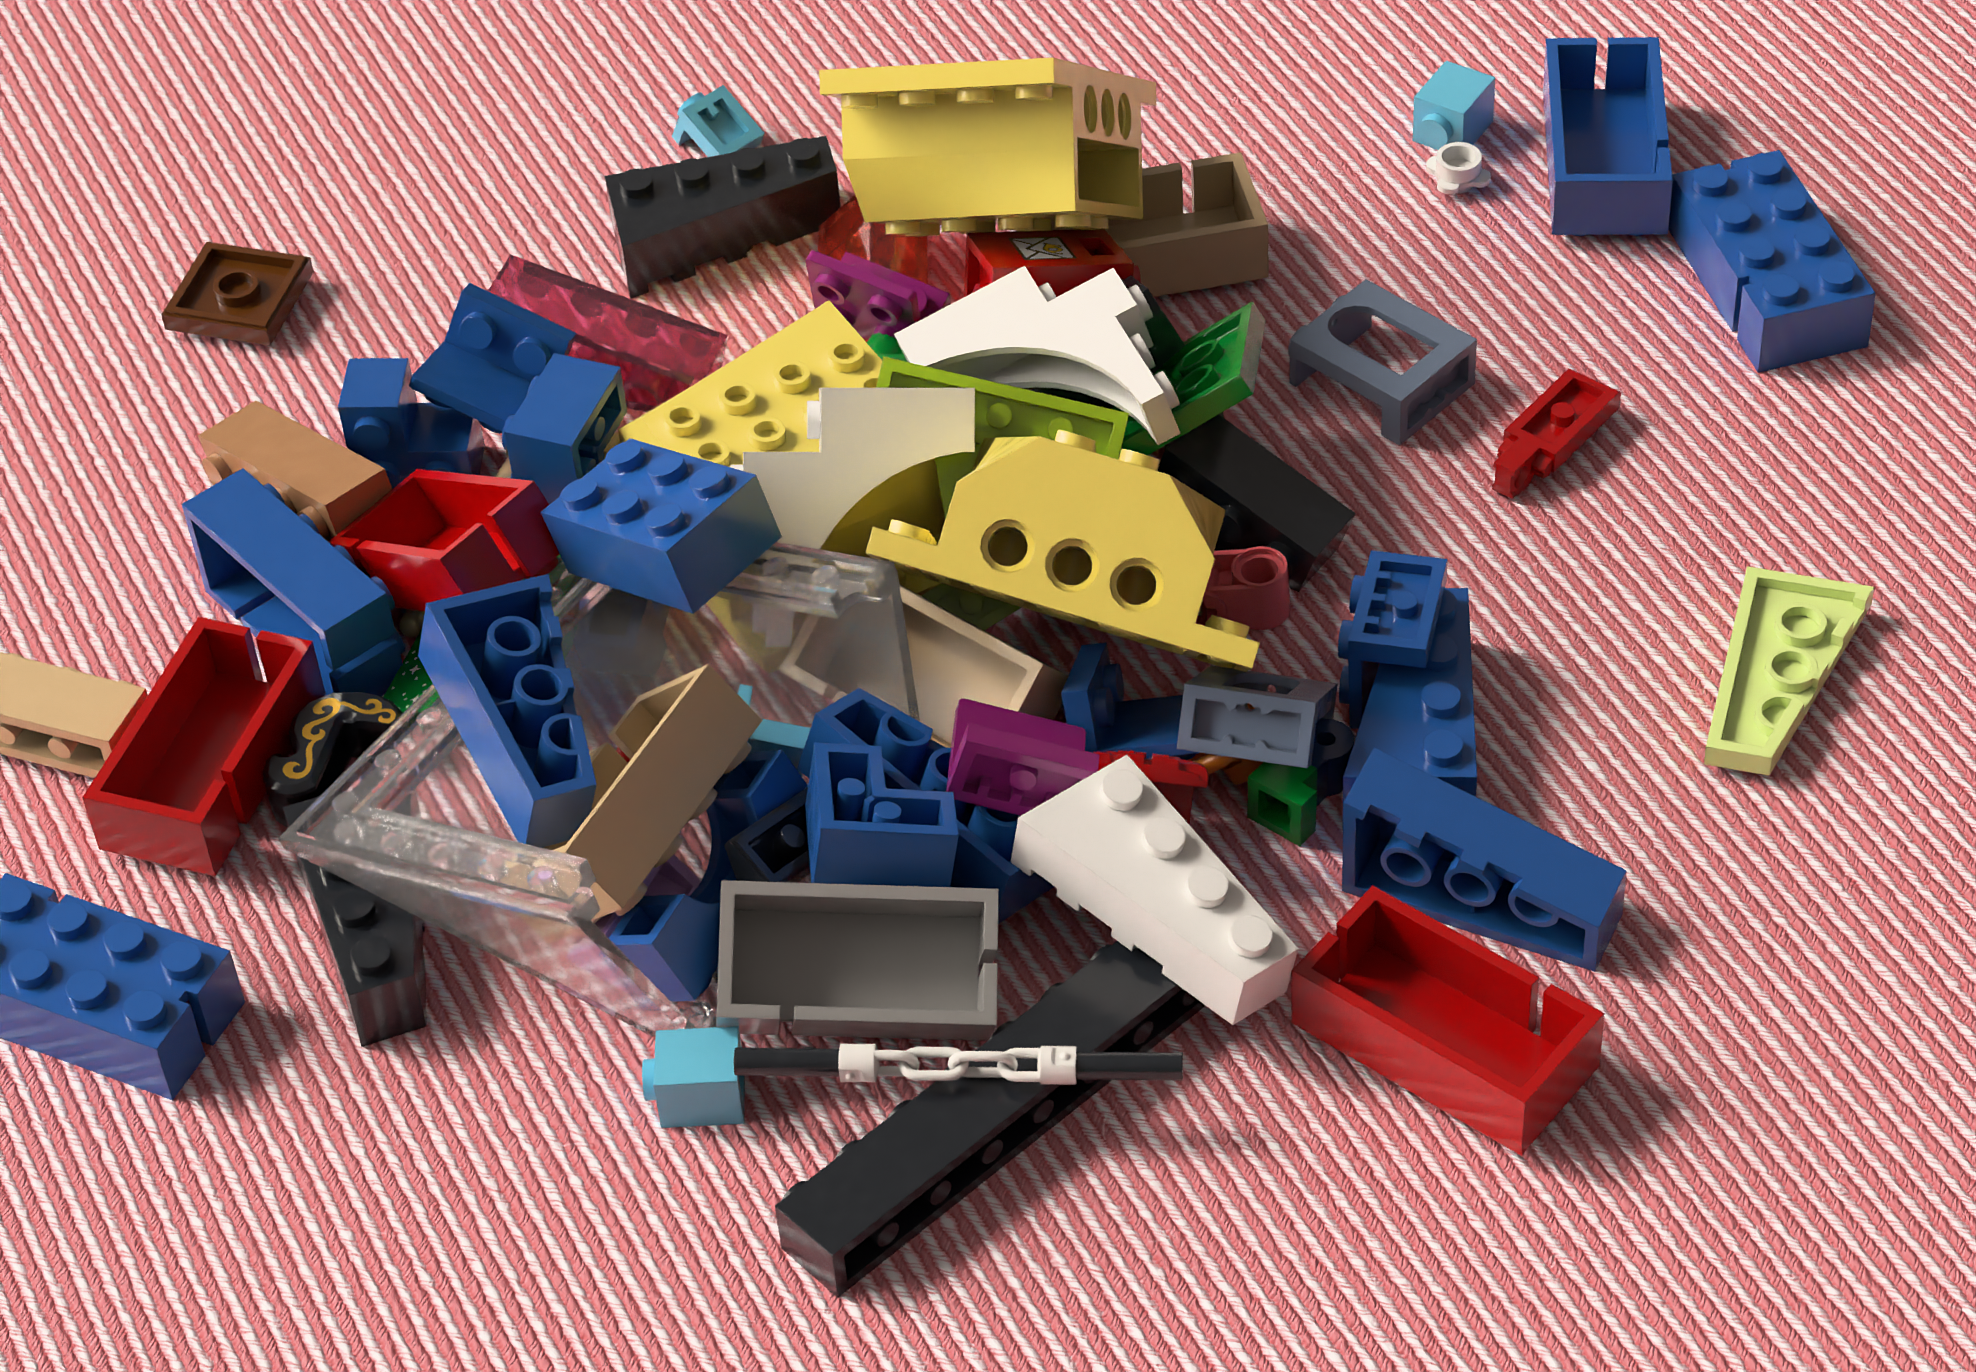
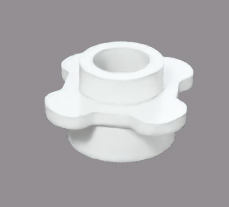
(1458, 168)

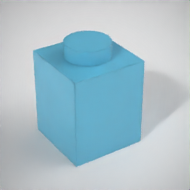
(1453, 106)
(695, 1077)

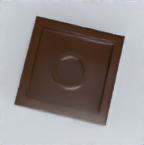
(237, 293)

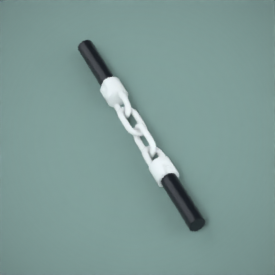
(1055, 1064)

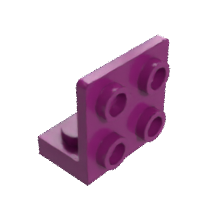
(870, 294)
(1014, 757)

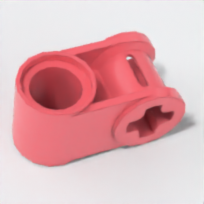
(1248, 588)

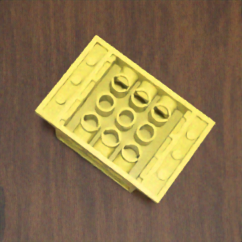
(992, 144)
(762, 407)
(1080, 543)

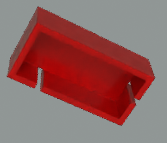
(451, 536)
(201, 746)
(1446, 1019)

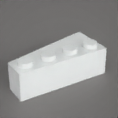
(1159, 888)

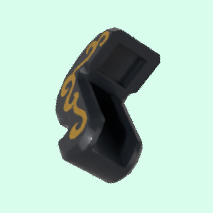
(323, 742)

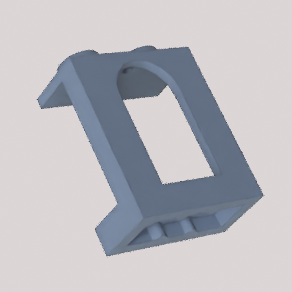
(1405, 399)
(1276, 731)

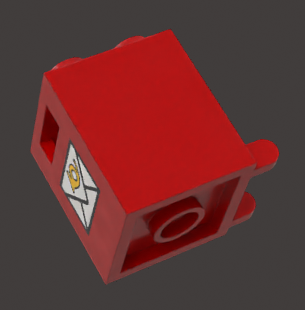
(1052, 256)

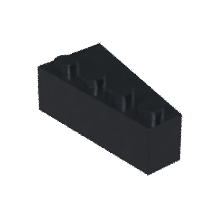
(371, 948)

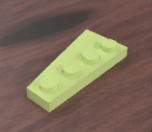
(1777, 661)

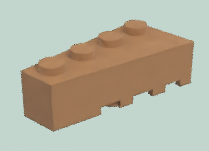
(303, 466)

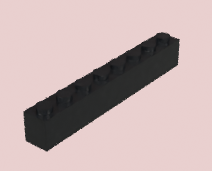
(970, 1127)

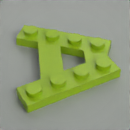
(1000, 413)

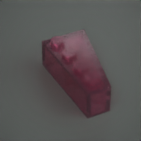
(652, 347)

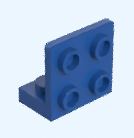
(489, 357)
(1392, 621)
(1096, 703)

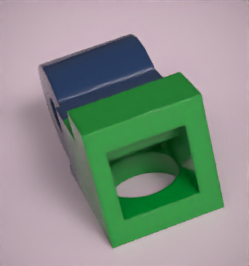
(1288, 796)

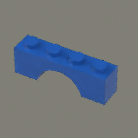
(678, 935)

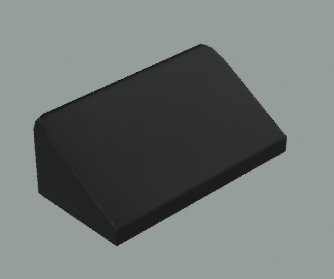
(773, 846)

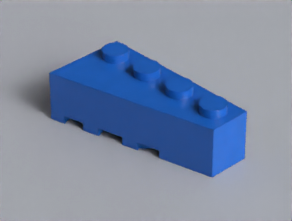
(512, 700)
(1476, 865)

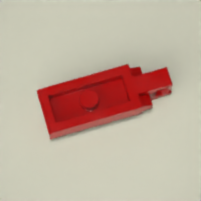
(1552, 430)

